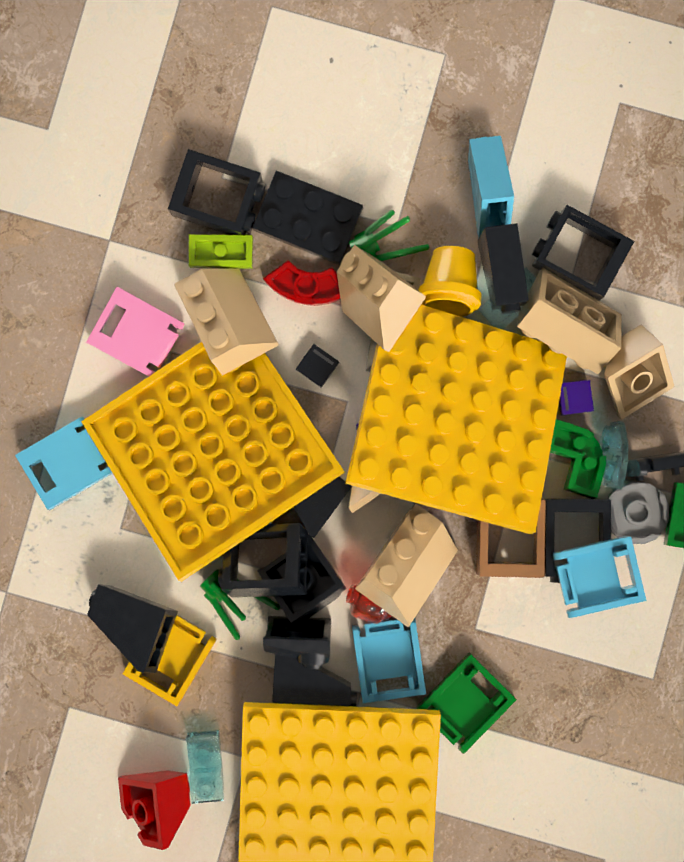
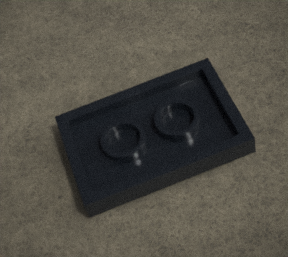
(307, 217)

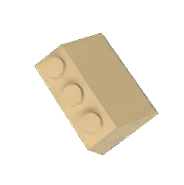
(376, 297)
(226, 317)
(571, 322)
(409, 565)

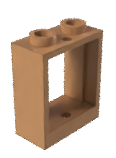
(512, 569)

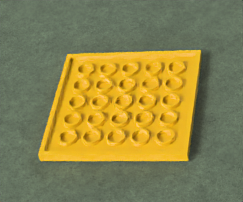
(460, 420)
(210, 454)
(338, 783)

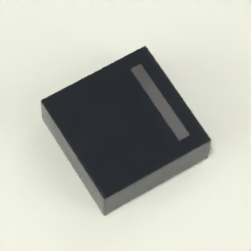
(317, 365)

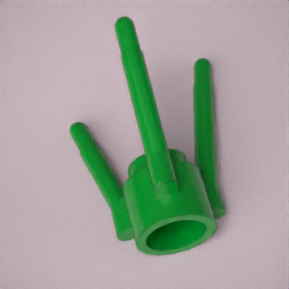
(368, 241)
(215, 595)

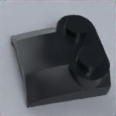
(321, 589)
(304, 641)

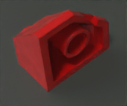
(156, 803)

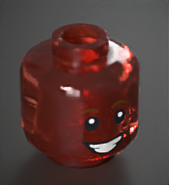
(364, 608)

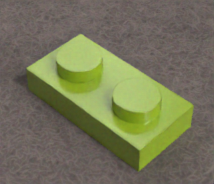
(221, 251)

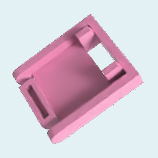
(140, 335)

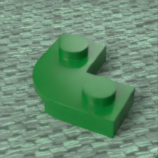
(587, 458)

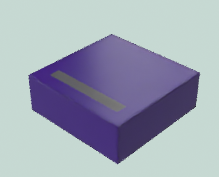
(576, 398)

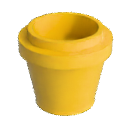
(452, 281)

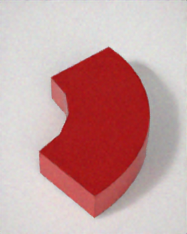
(304, 286)

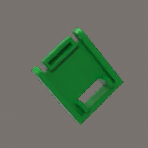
(464, 706)

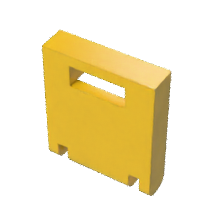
(179, 661)

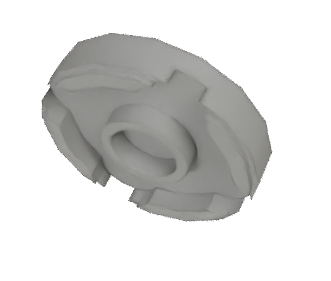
(638, 512)

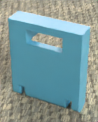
(70, 461)
(593, 579)
(386, 654)

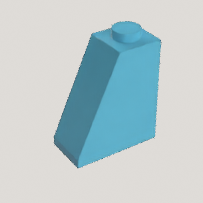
(490, 183)

